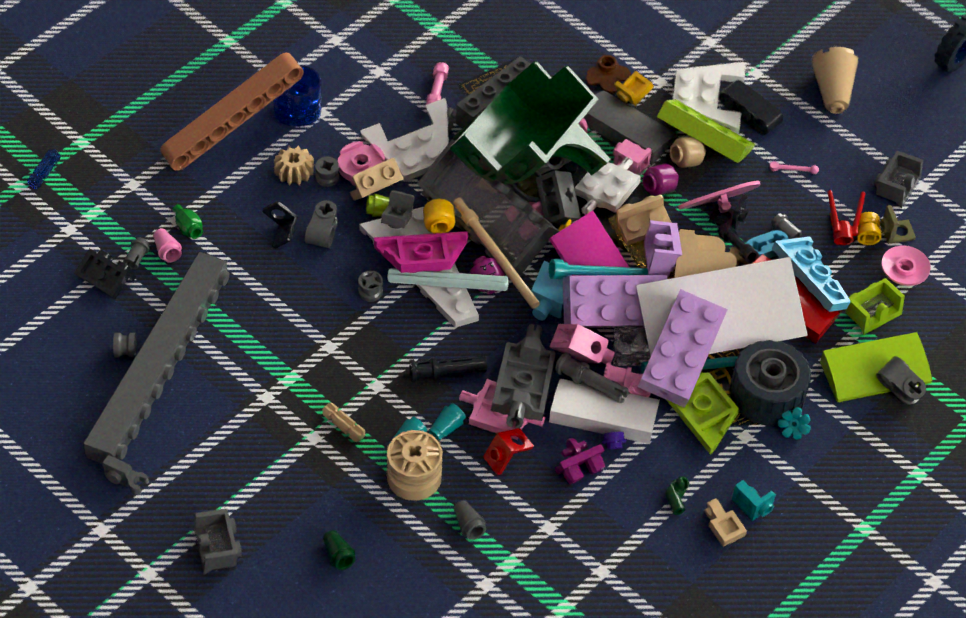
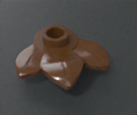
(607, 73)

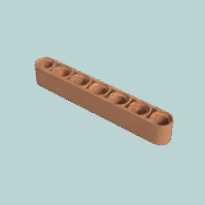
(231, 111)

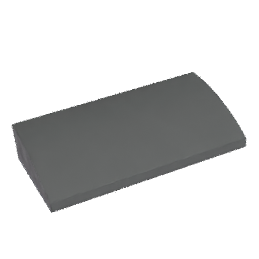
(621, 121)

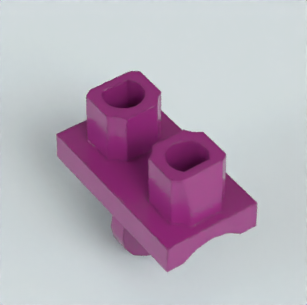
(570, 466)

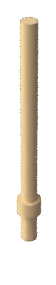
(471, 219)

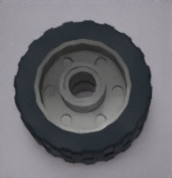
(769, 381)

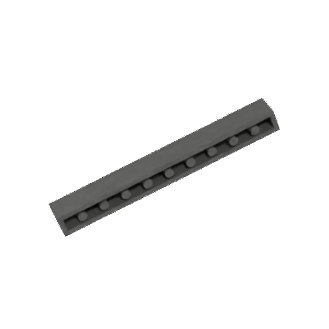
(157, 359)

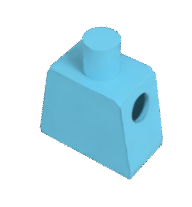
(549, 294)

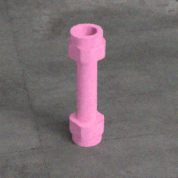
(440, 74)

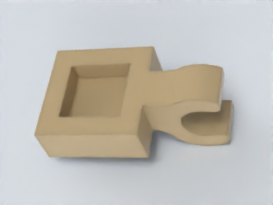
(724, 525)

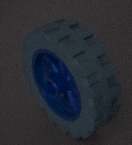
(952, 50)

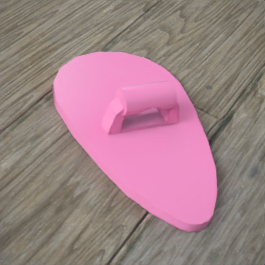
(721, 196)

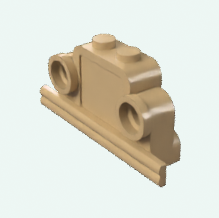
(702, 254)

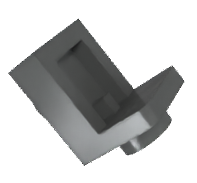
(399, 210)

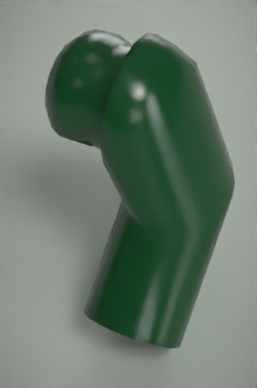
(675, 493)

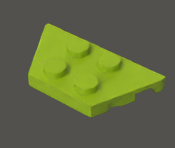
(708, 412)

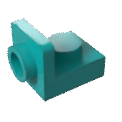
(749, 501)

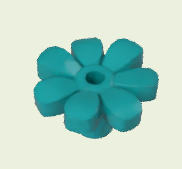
(794, 423)

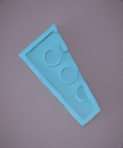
(812, 272)

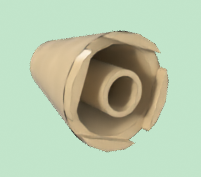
(835, 76)

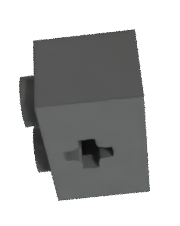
(558, 197)

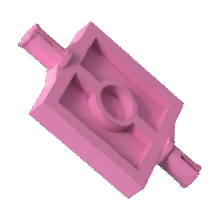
(482, 414)

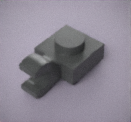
(121, 472)

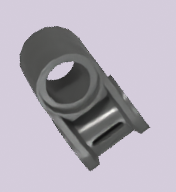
(322, 225)
(900, 379)

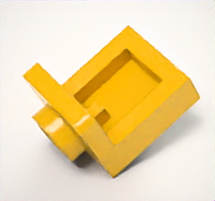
(634, 88)

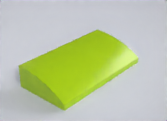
(705, 130)
(854, 367)

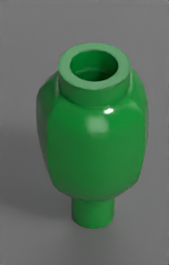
(188, 222)

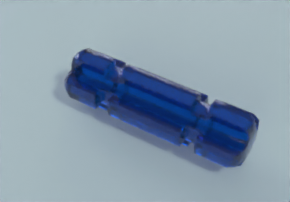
(43, 169)

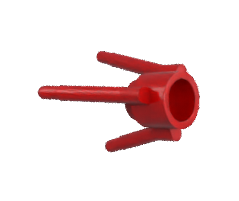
(842, 230)

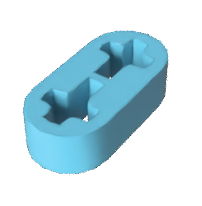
(765, 242)

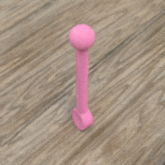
(774, 166)

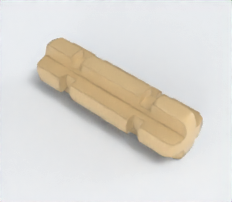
(343, 422)

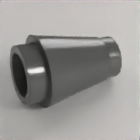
(469, 521)

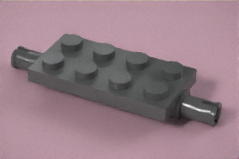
(524, 379)

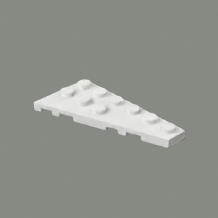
(451, 302)

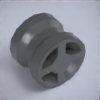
(325, 177)
(368, 280)
(124, 345)

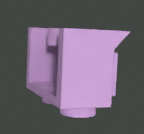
(662, 247)

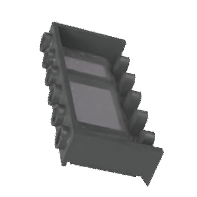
(504, 215)

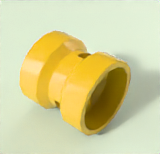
(869, 229)

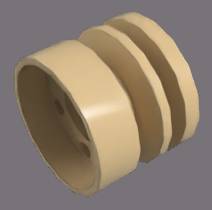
(414, 465)

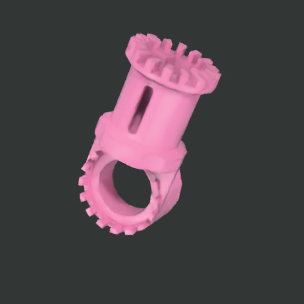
(626, 379)

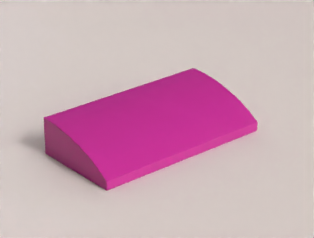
(587, 244)

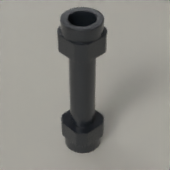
(746, 251)

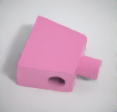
(581, 344)

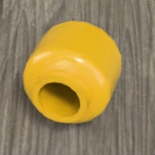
(439, 216)

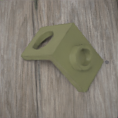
(890, 224)

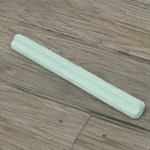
(449, 279)

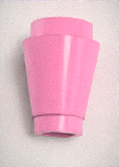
(167, 247)

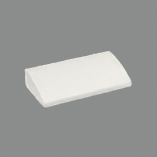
(593, 411)

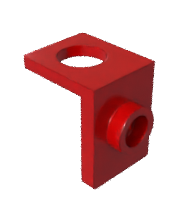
(503, 448)

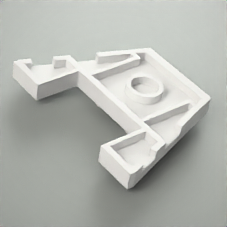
(700, 90)
(418, 149)

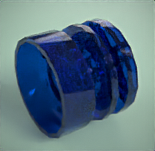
(302, 101)

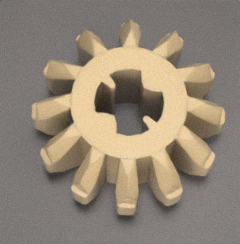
(293, 165)

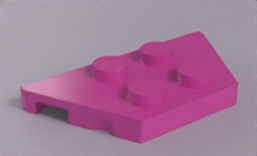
(422, 251)

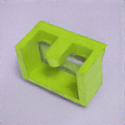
(875, 305)

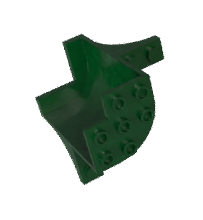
(529, 125)

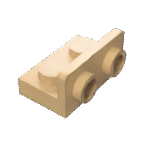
(376, 178)
(635, 218)

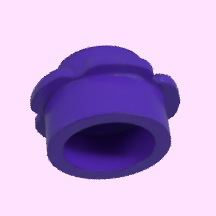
(614, 440)

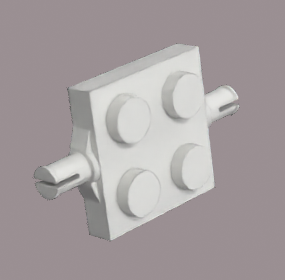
(608, 186)

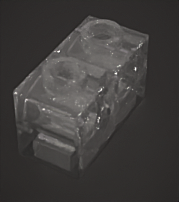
(630, 346)

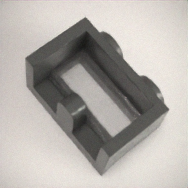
(899, 177)
(216, 539)

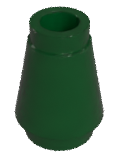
(339, 551)

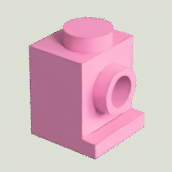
(639, 156)

